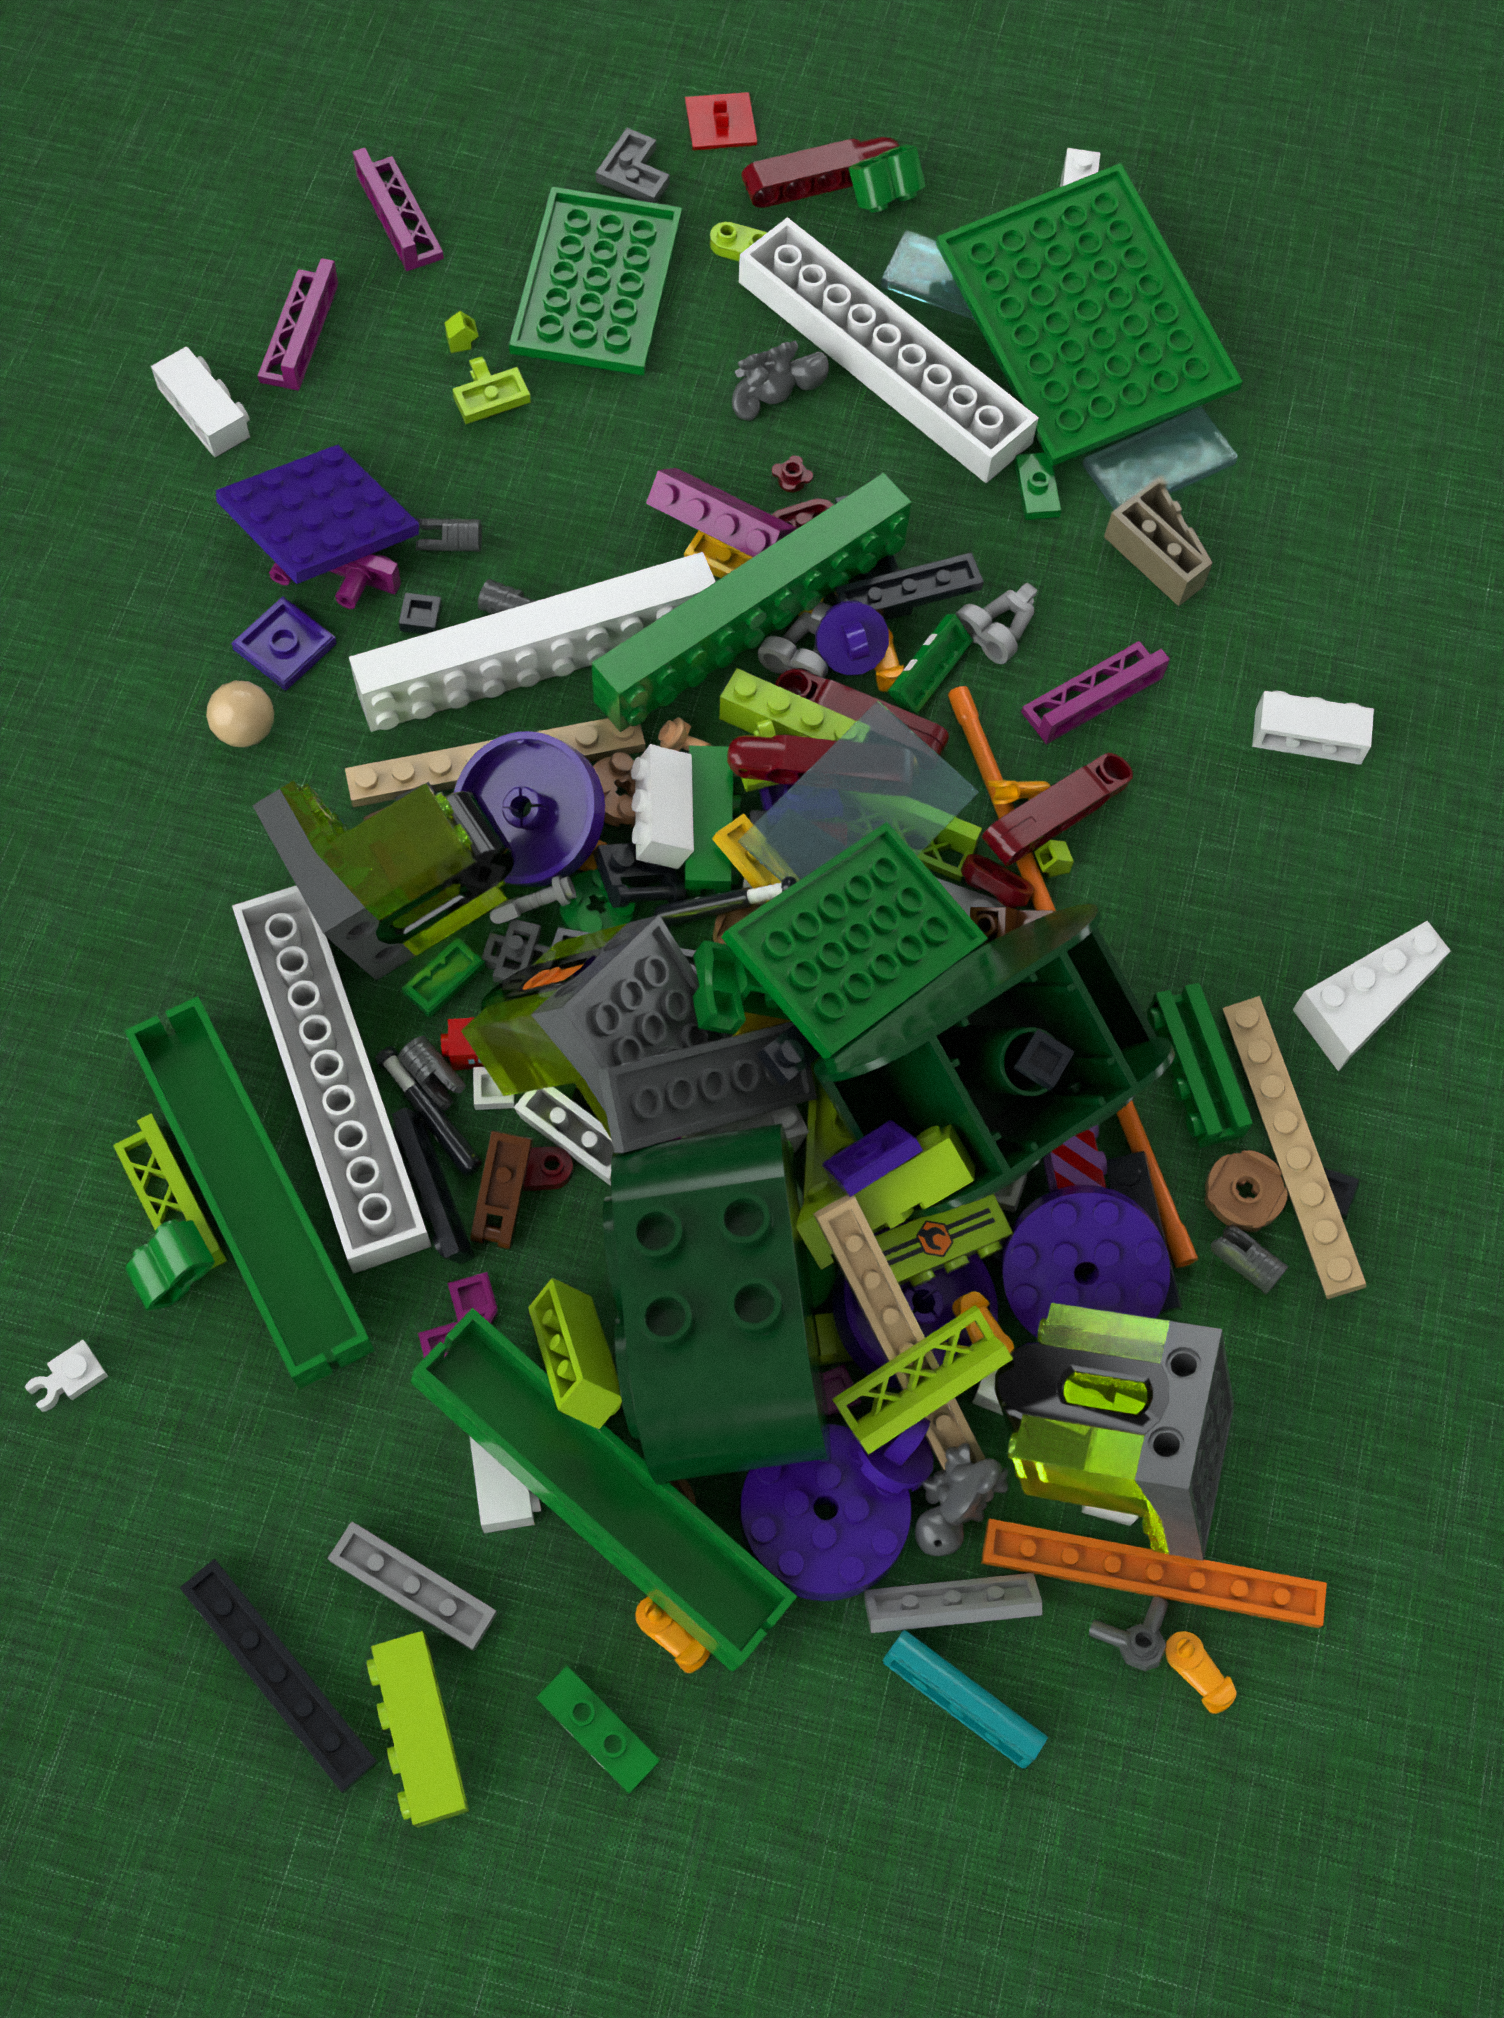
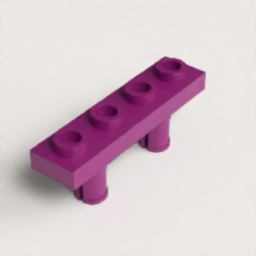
(369, 570)

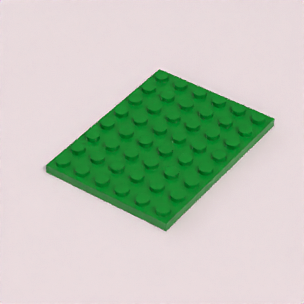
(1088, 313)

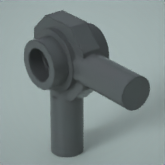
(1141, 1644)

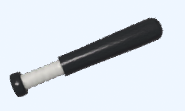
(716, 904)
(438, 1123)

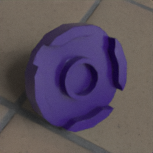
(852, 638)
(900, 1462)

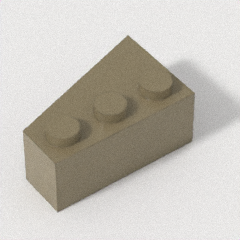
(1159, 543)

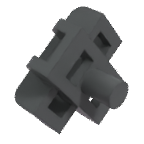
(513, 948)

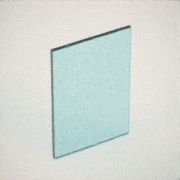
(861, 782)

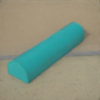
(965, 1699)

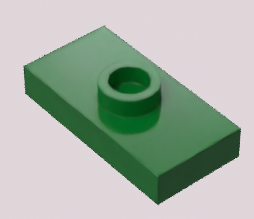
(1037, 486)
(443, 977)

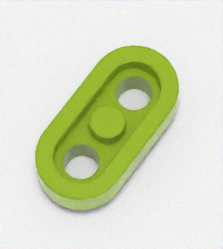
(732, 239)

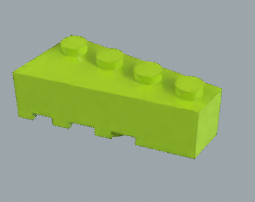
(922, 1180)

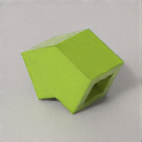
(460, 332)
(1060, 855)

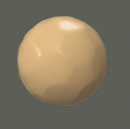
(240, 714)

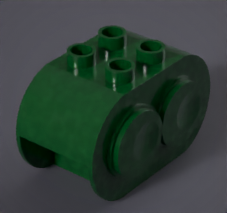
(956, 1042)
(714, 1306)

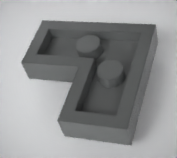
(627, 168)

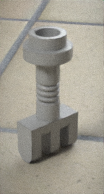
(561, 890)

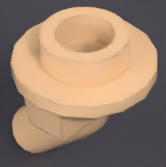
(675, 736)

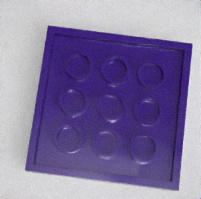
(317, 513)

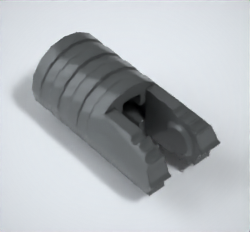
(456, 535)
(497, 597)
(429, 1068)
(1248, 1258)

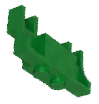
(727, 990)

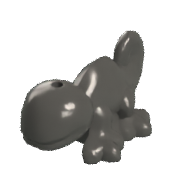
(772, 377)
(963, 1496)

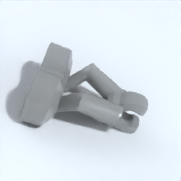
(996, 639)
(782, 654)

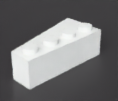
(1363, 996)

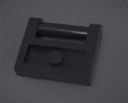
(619, 867)

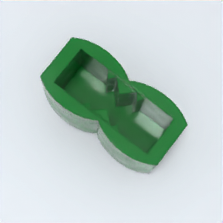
(887, 177)
(169, 1264)

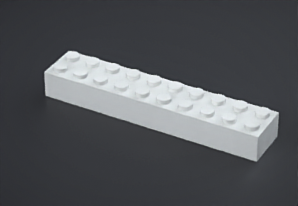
(887, 350)
(518, 644)
(331, 1081)

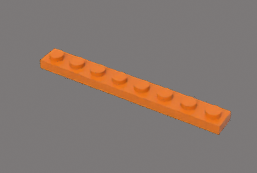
(1154, 1573)

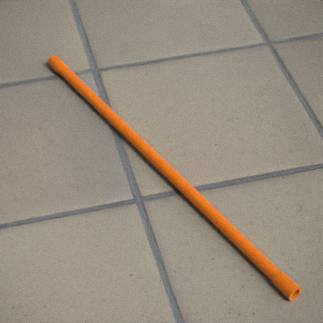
(1176, 1234)

